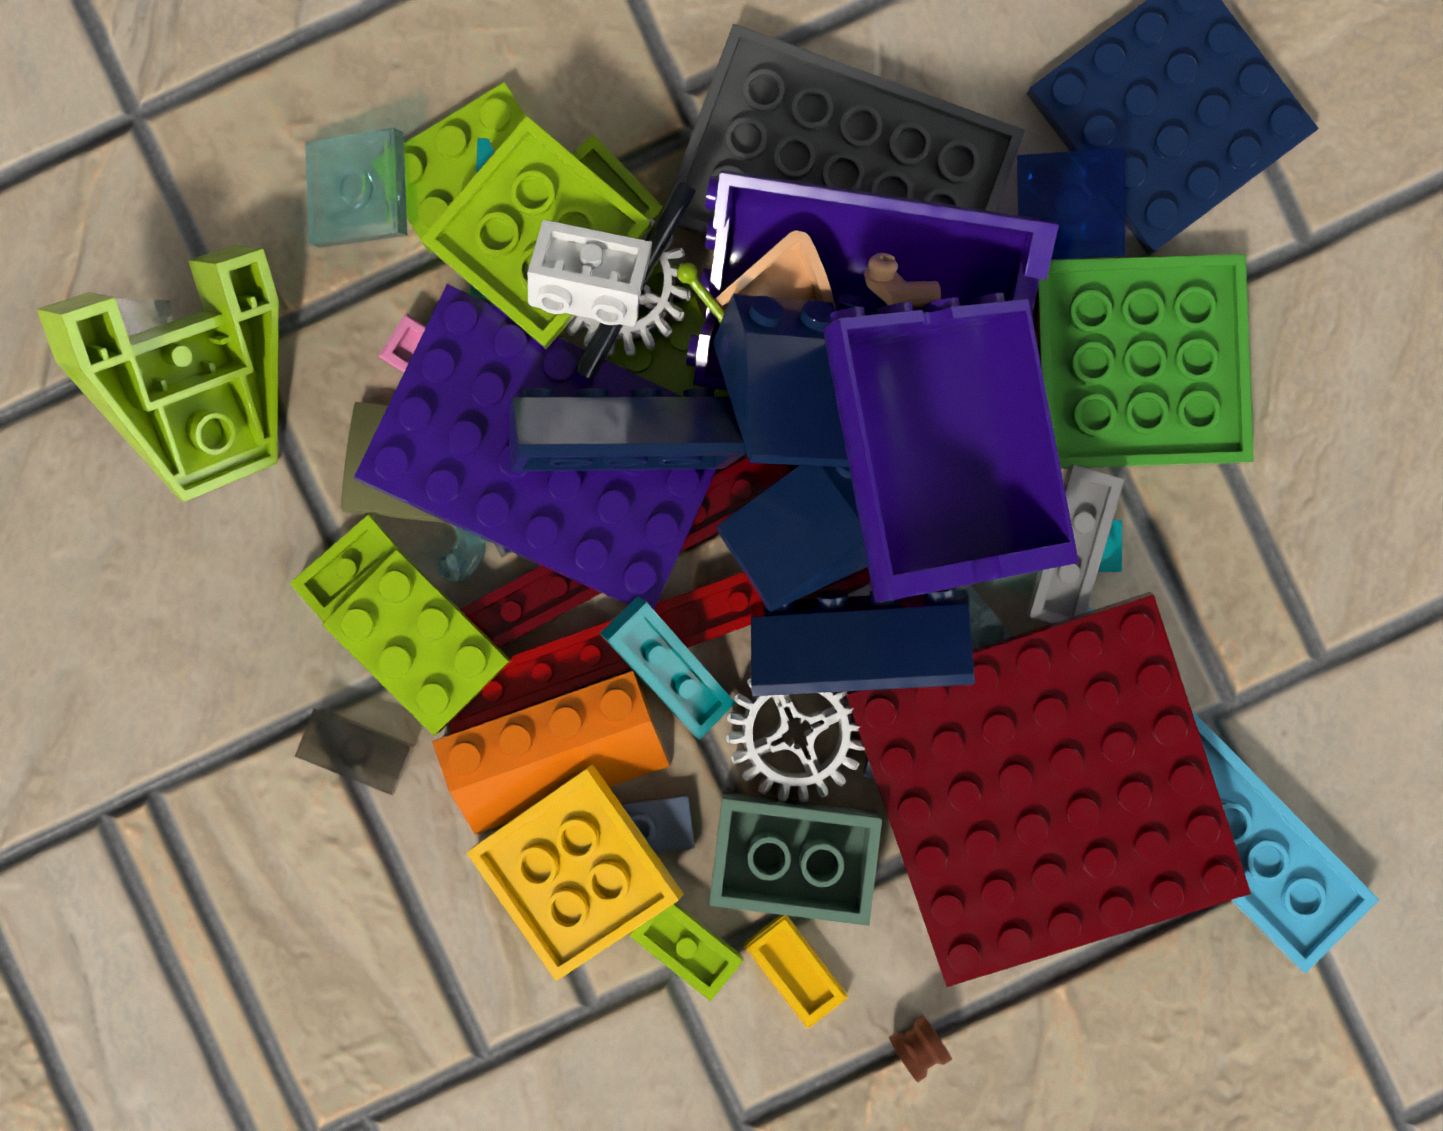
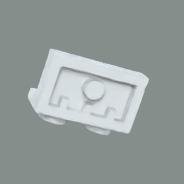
(588, 273)

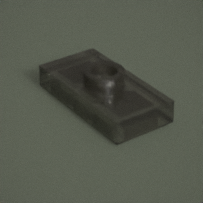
(354, 750)

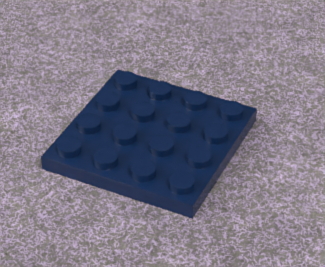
(1186, 104)

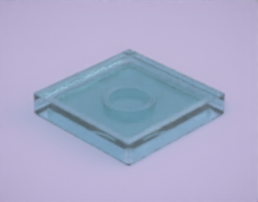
(356, 188)

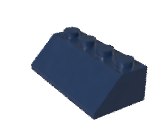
(622, 432)
(861, 643)

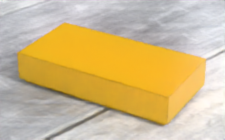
(796, 970)

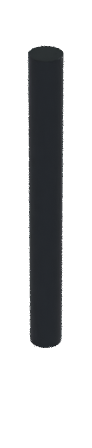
(659, 236)

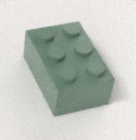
(795, 858)

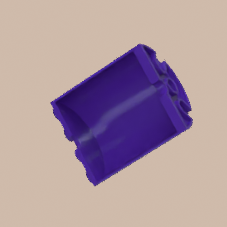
(949, 444)

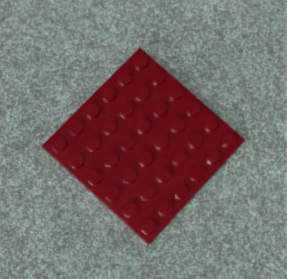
(1051, 792)

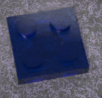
(1080, 193)

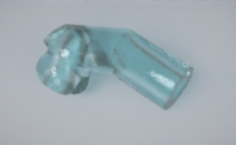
(463, 557)

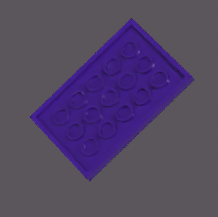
(450, 457)

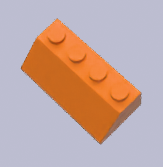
(530, 752)

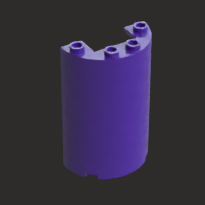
(957, 246)

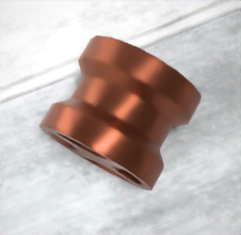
(920, 1048)

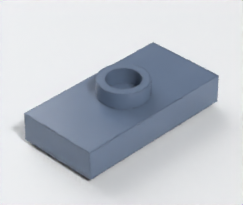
(663, 822)

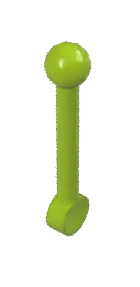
(687, 274)

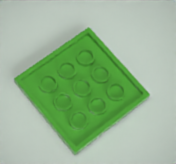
(1147, 360)

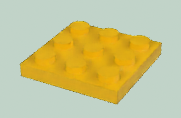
(575, 873)

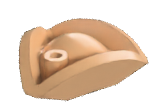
(786, 271)

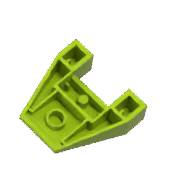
(190, 392)

